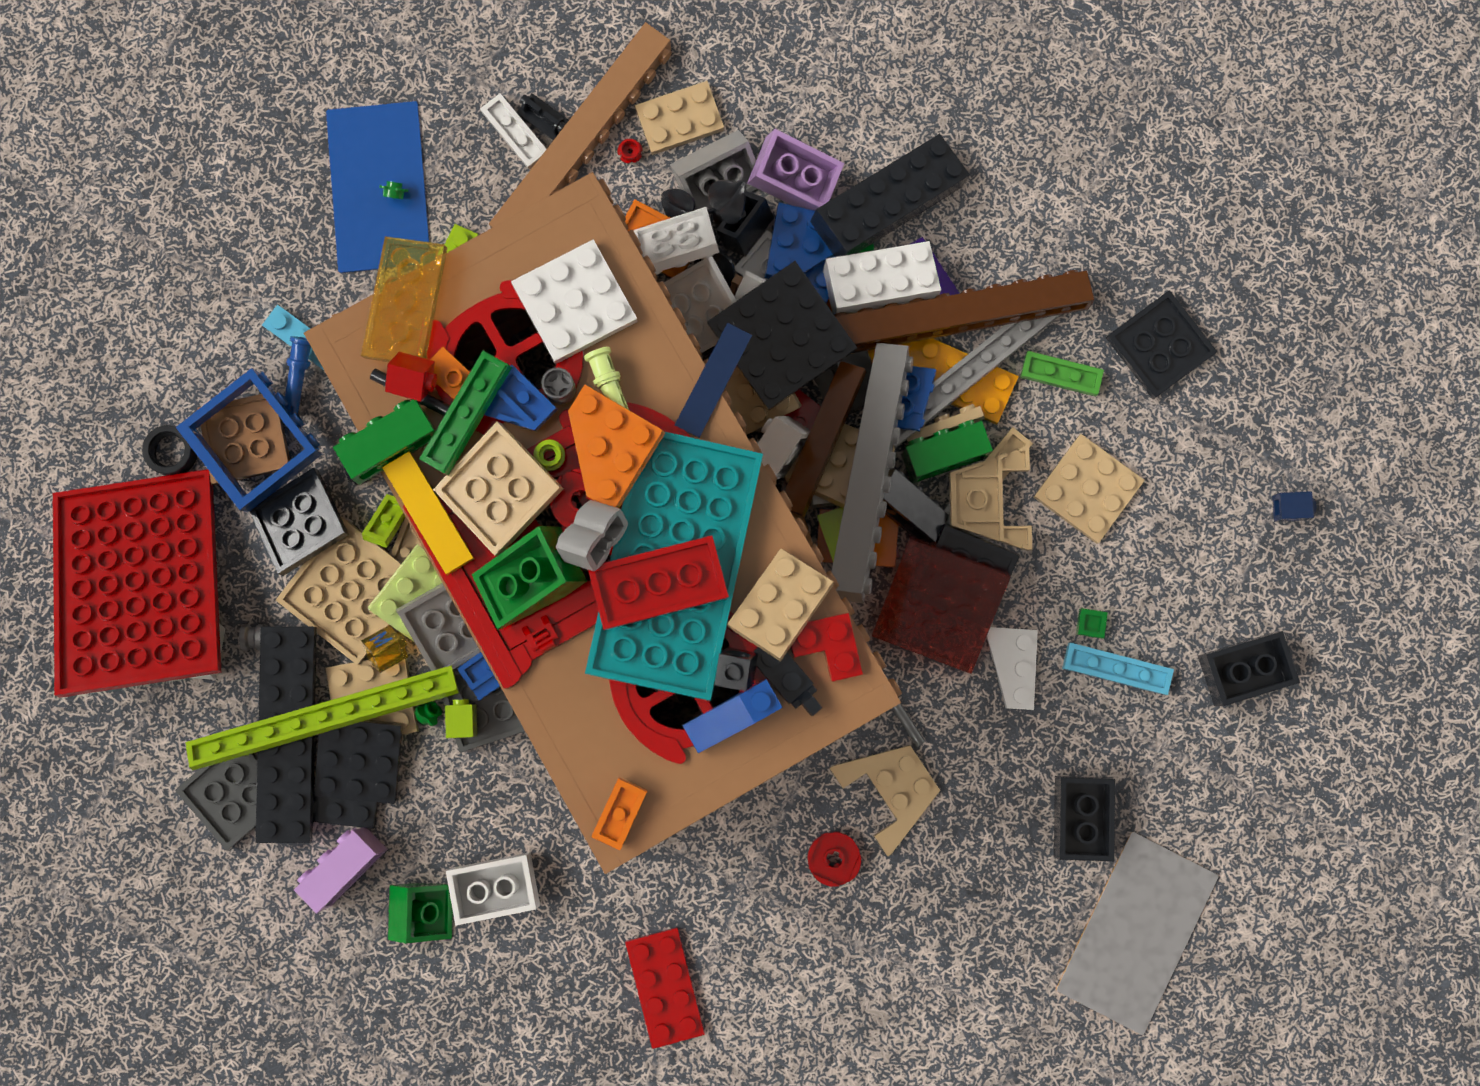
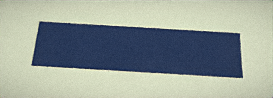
(713, 380)

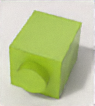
(461, 719)

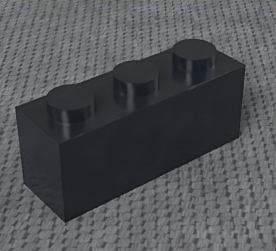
(913, 509)

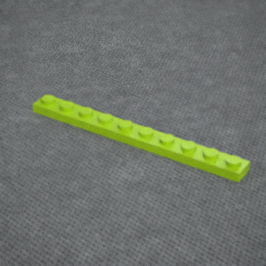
(321, 718)

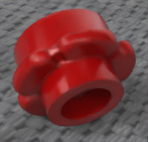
(626, 145)

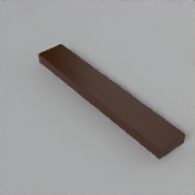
(823, 436)

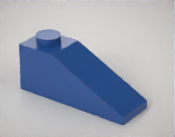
(732, 715)

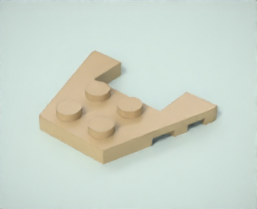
(978, 499)
(900, 782)

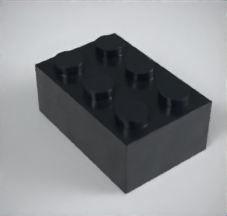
(1248, 669)
(1084, 818)

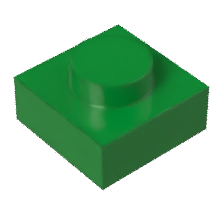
(1091, 623)

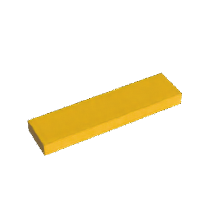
(428, 513)

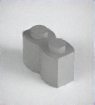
(591, 535)

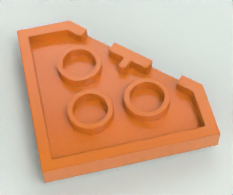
(610, 445)

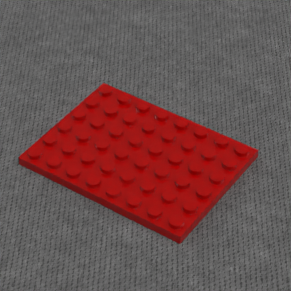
(135, 584)

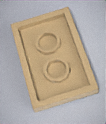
(679, 117)
(780, 604)

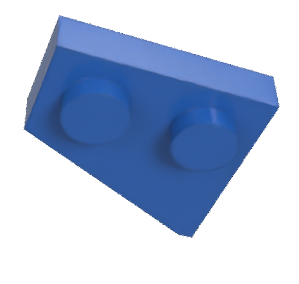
(520, 403)

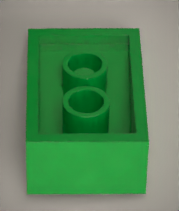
(527, 577)

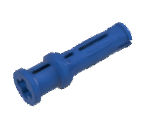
(298, 363)

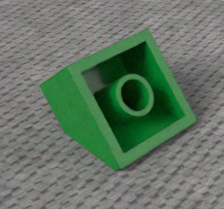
(419, 912)

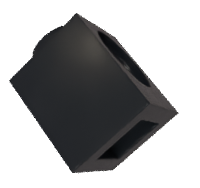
(736, 669)

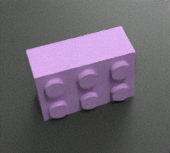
(795, 171)
(339, 868)

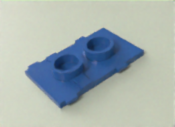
(916, 401)

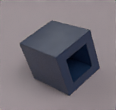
(1293, 506)

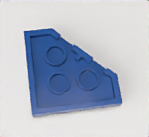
(795, 240)

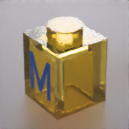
(385, 648)

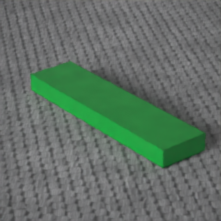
(465, 413)

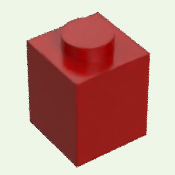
(410, 376)

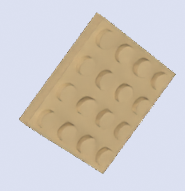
(337, 589)

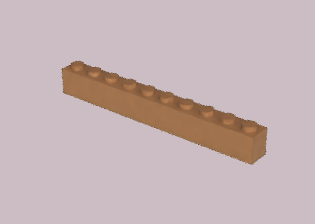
(591, 122)

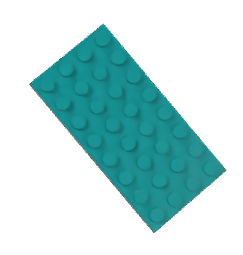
(679, 497)

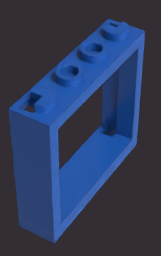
(278, 402)

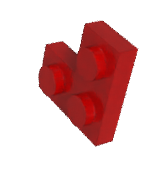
(836, 639)

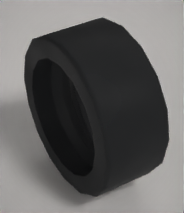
(149, 451)

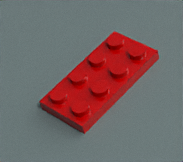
(658, 582)
(664, 987)

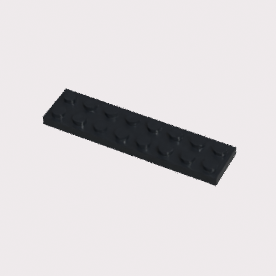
(286, 770)

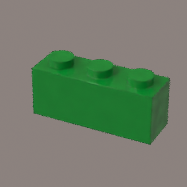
(384, 440)

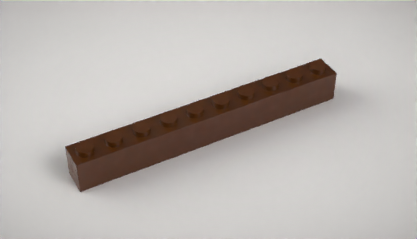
(968, 310)

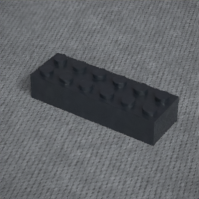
(889, 197)

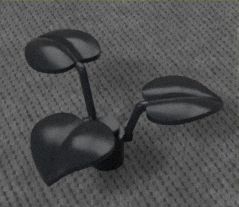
(728, 204)

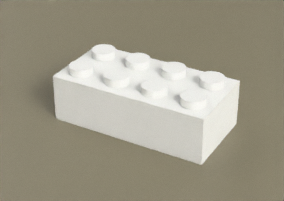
(881, 278)

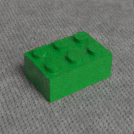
(946, 451)

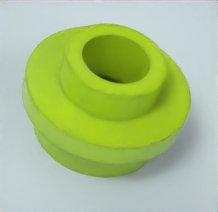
(548, 445)

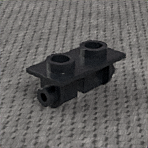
(541, 115)

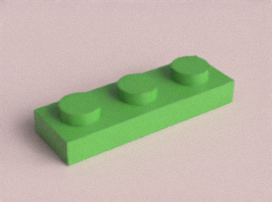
(1061, 373)

